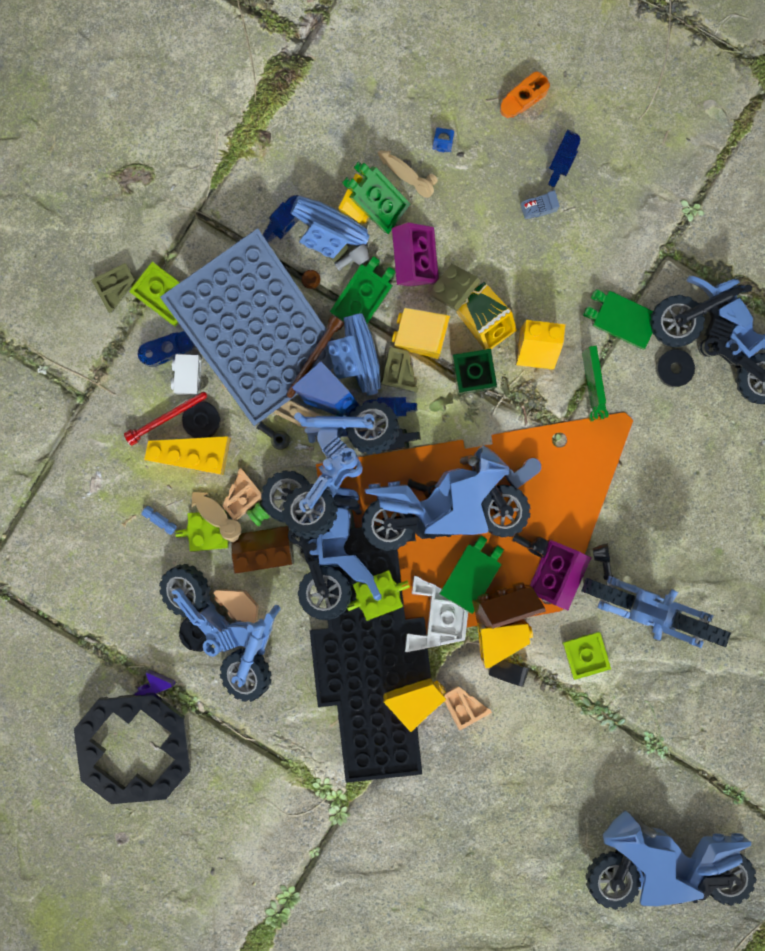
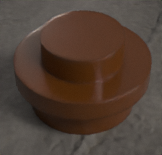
(311, 279)

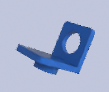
(443, 145)

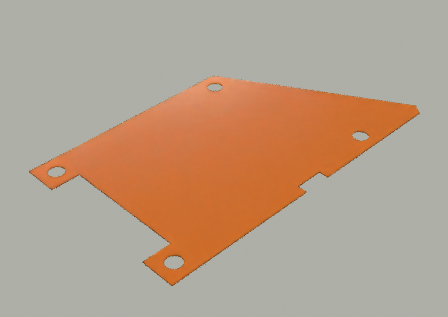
(562, 499)

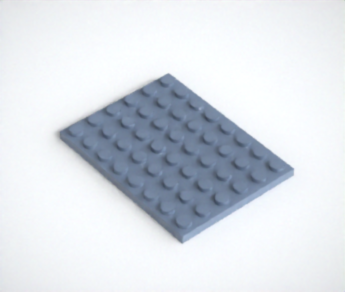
(249, 324)

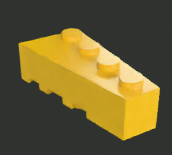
(194, 453)

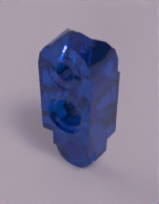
(564, 156)
(281, 220)
(179, 340)
(397, 404)

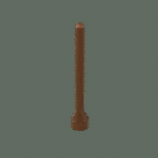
(334, 325)

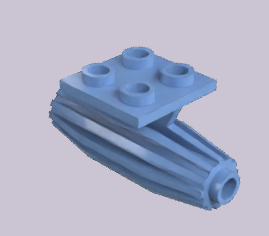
(328, 227)
(356, 355)

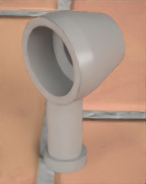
(358, 255)

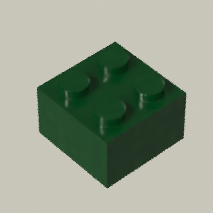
(474, 371)

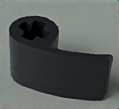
(510, 672)

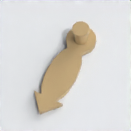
(402, 170)
(216, 516)

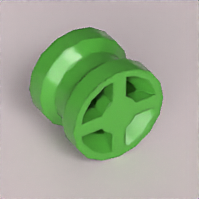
(258, 514)

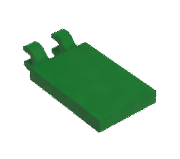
(377, 197)
(364, 292)
(621, 318)
(594, 383)
(471, 575)

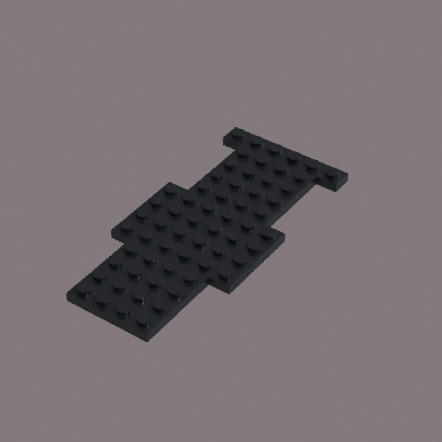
(360, 663)

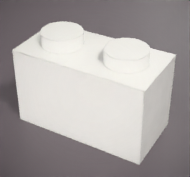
(187, 374)

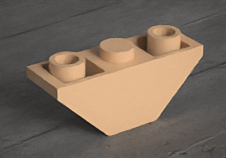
(239, 603)

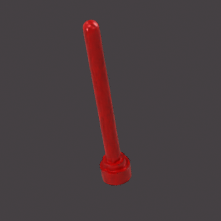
(134, 436)

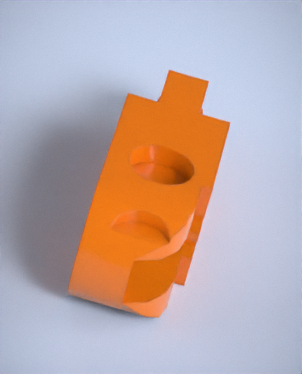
(514, 104)

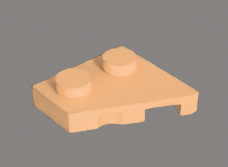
(242, 496)
(464, 707)

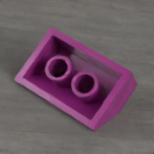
(415, 255)
(559, 574)

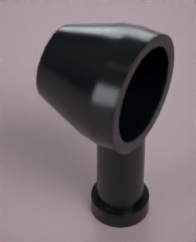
(273, 435)
(422, 487)
(537, 547)
(601, 554)

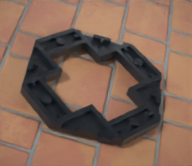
(138, 788)

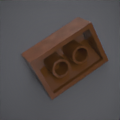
(262, 550)
(507, 605)

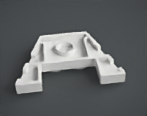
(446, 620)

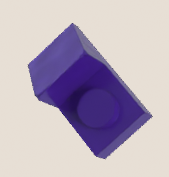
(157, 683)

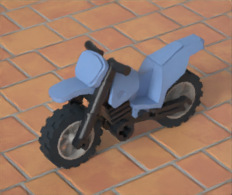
(728, 331)
(324, 551)

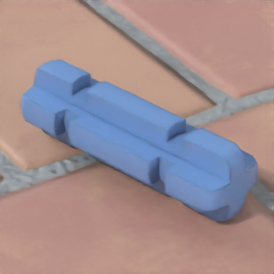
(159, 520)

